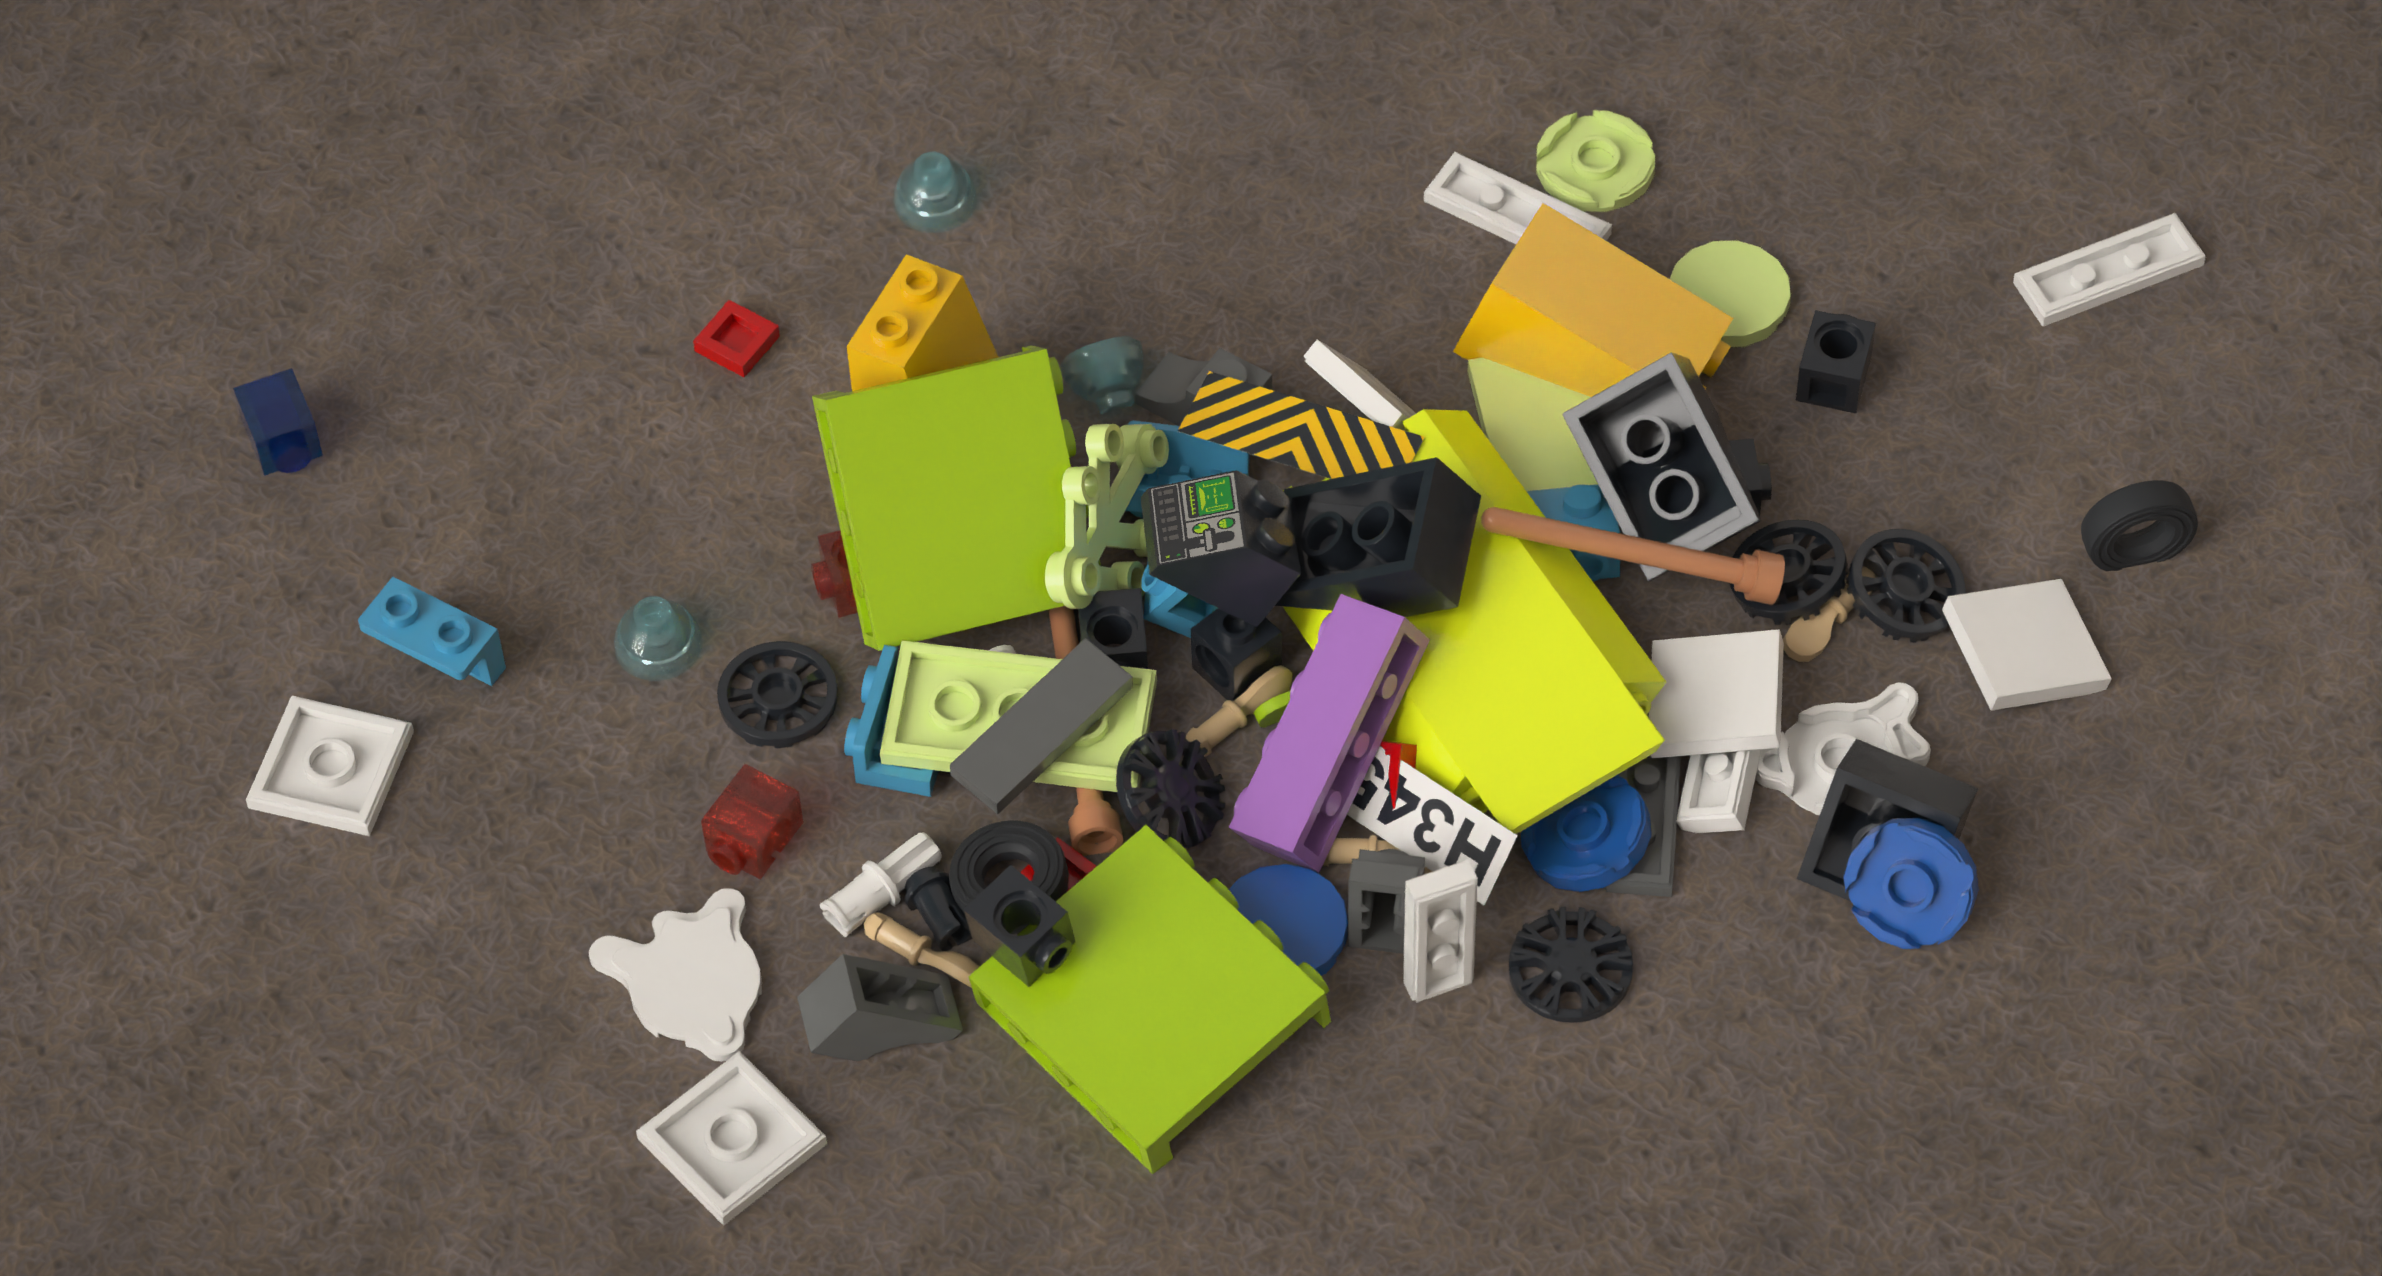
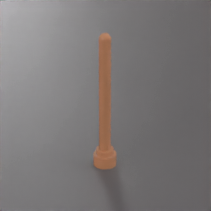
(1755, 575)
(1093, 817)

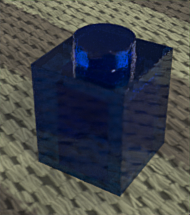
(278, 423)

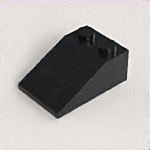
(1664, 459)
(1384, 538)

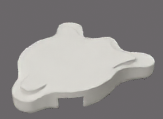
(1825, 733)
(692, 978)

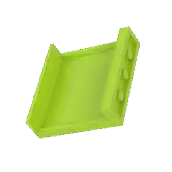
(949, 494)
(1157, 998)

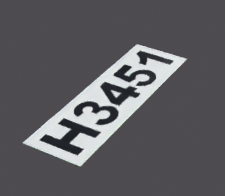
(1431, 823)

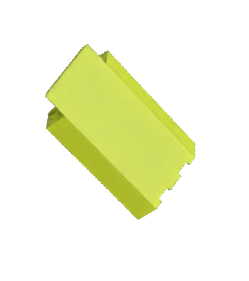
(1532, 676)

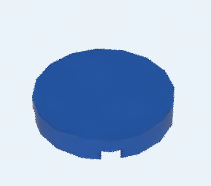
(1590, 838)
(1911, 883)
(1299, 909)

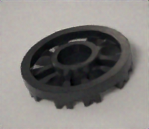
(1801, 569)
(1903, 583)
(777, 694)
(1170, 787)
(1570, 965)

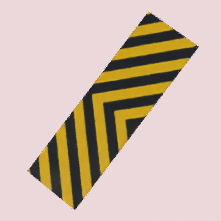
(1294, 430)

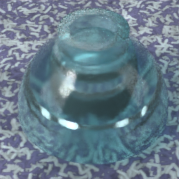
(934, 194)
(1105, 372)
(657, 639)

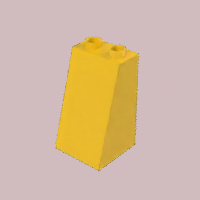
(1587, 312)
(918, 327)

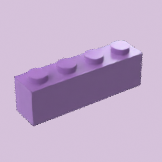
(1329, 732)

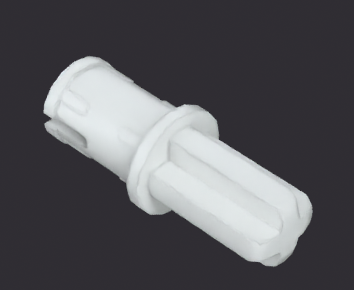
(879, 884)

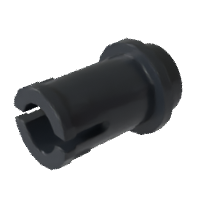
(932, 896)

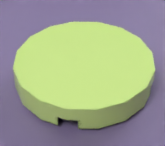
(1595, 178)
(1739, 282)

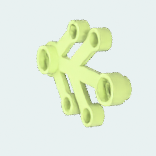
(1074, 573)

